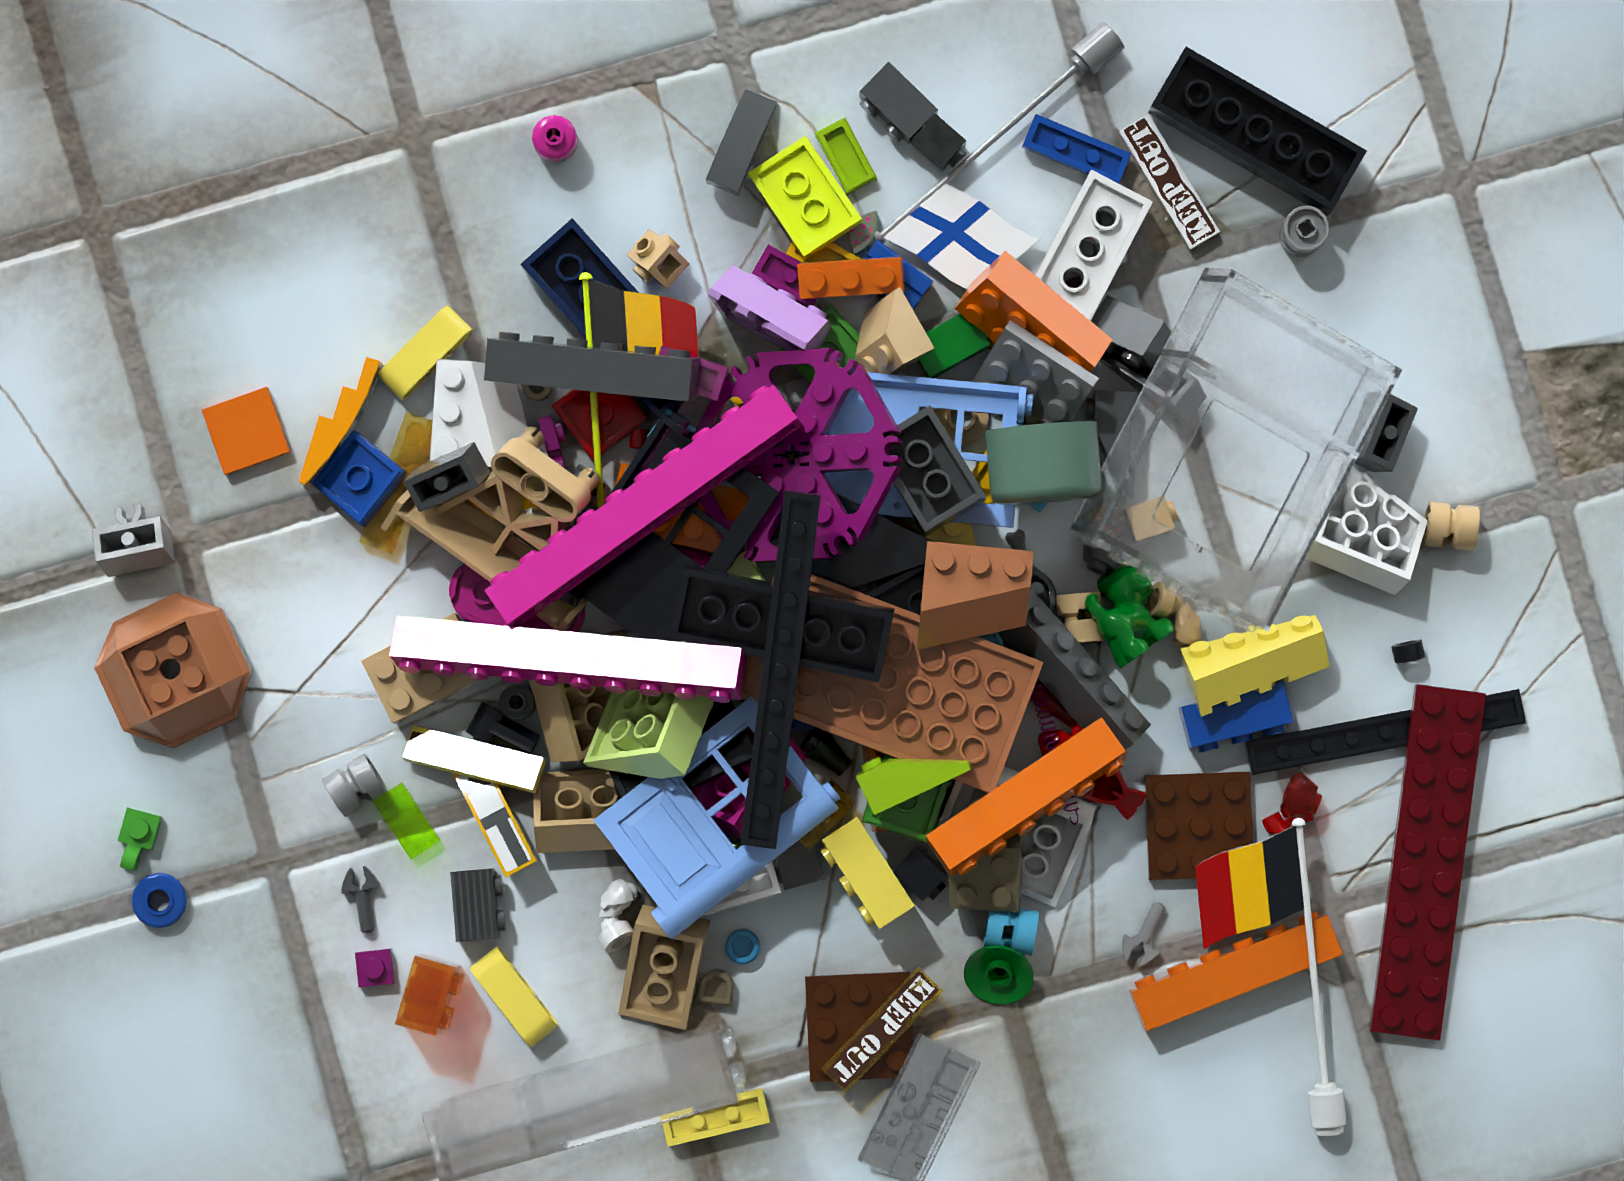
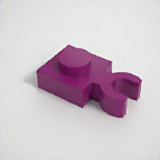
(553, 436)

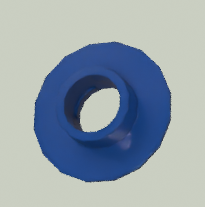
(144, 910)

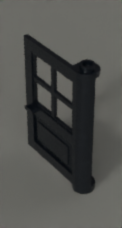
(645, 580)

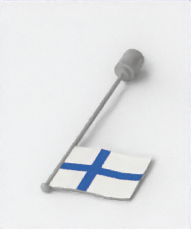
(960, 232)

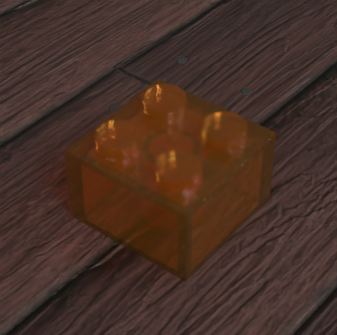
(429, 995)

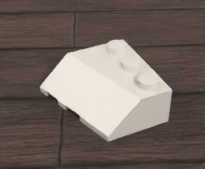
(473, 410)
(1370, 535)

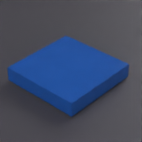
(359, 478)

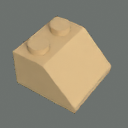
(891, 336)

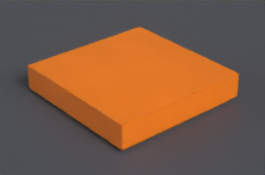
(246, 431)

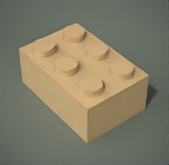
(411, 693)

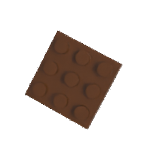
(1194, 819)
(837, 1010)

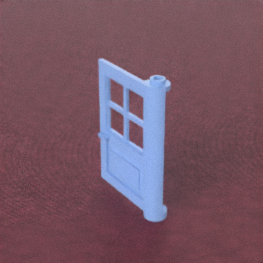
(903, 398)
(679, 846)

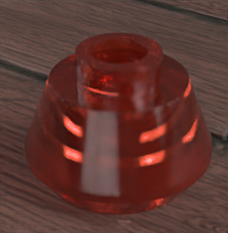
(1300, 797)

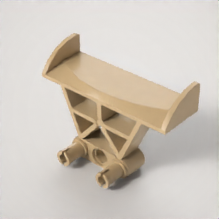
(484, 542)

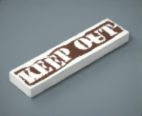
(1169, 182)

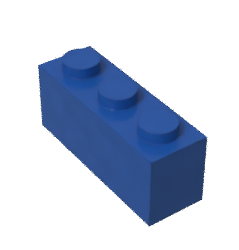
(1254, 713)

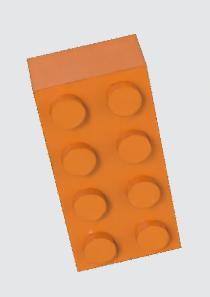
(1014, 293)

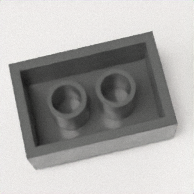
(933, 473)

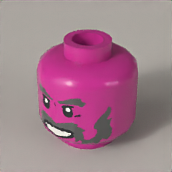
(560, 149)

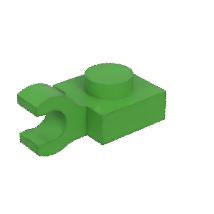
(138, 832)

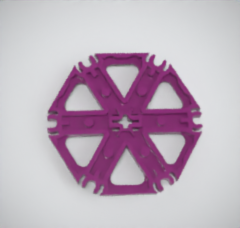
(825, 451)

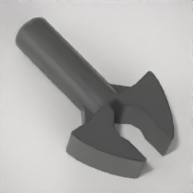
(362, 897)

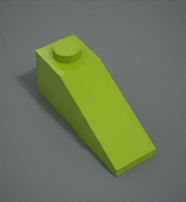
(901, 779)

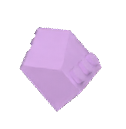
(768, 312)

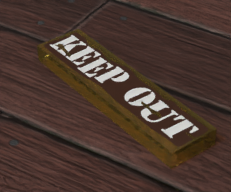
(882, 1029)

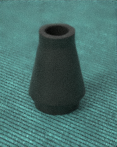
(824, 750)

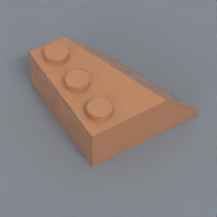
(972, 592)

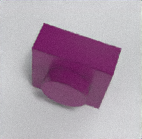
(374, 967)

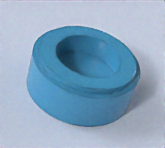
(742, 946)

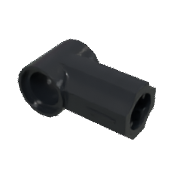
(495, 728)

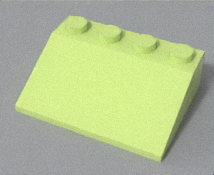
(648, 734)

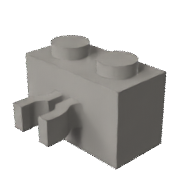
(133, 544)

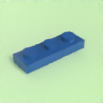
(1075, 149)

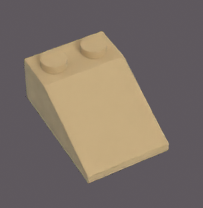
(662, 971)

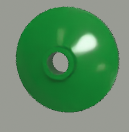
(996, 984)

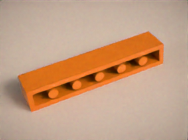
(1027, 797)
(1233, 972)

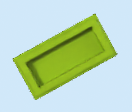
(845, 156)

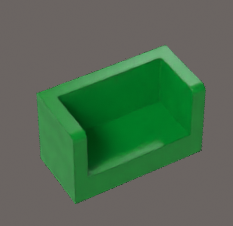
(953, 344)

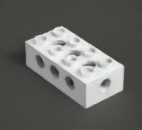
(1112, 242)

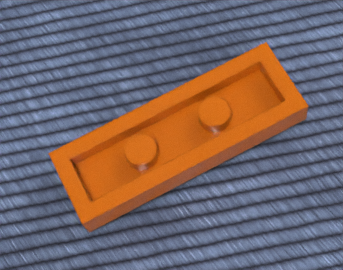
(850, 277)

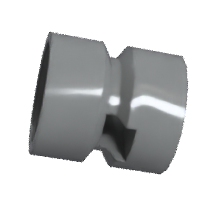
(1303, 231)
(354, 785)

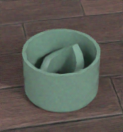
(1043, 462)

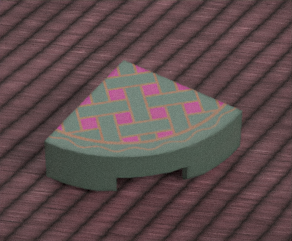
(863, 234)

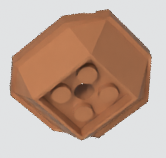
(210, 675)

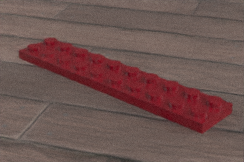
(1427, 862)

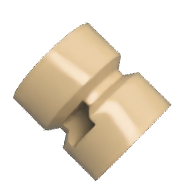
(1451, 526)
(1083, 630)

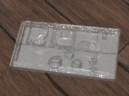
(919, 1110)

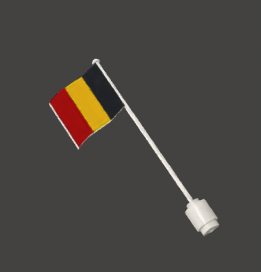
(1254, 890)

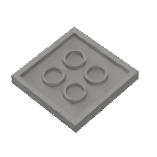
(1052, 378)

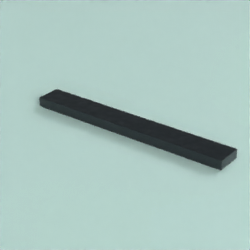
(1362, 736)

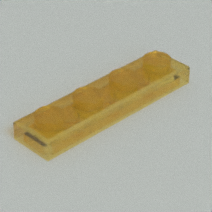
(409, 451)

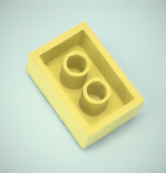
(866, 874)

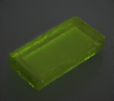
(406, 820)

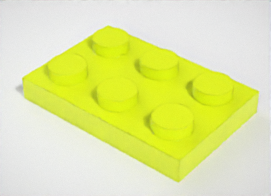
(805, 197)

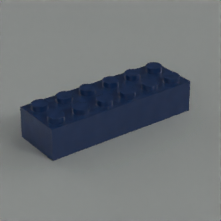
(556, 272)

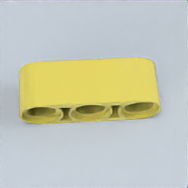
(420, 355)
(514, 996)

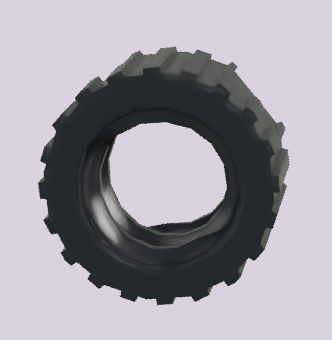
(1408, 651)

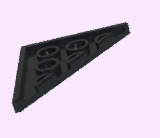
(883, 552)

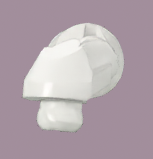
(615, 932)

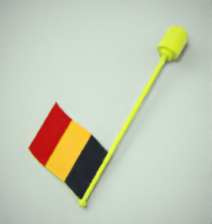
(632, 321)

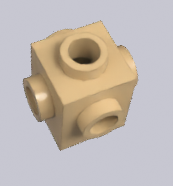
(657, 259)

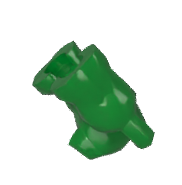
(1128, 626)

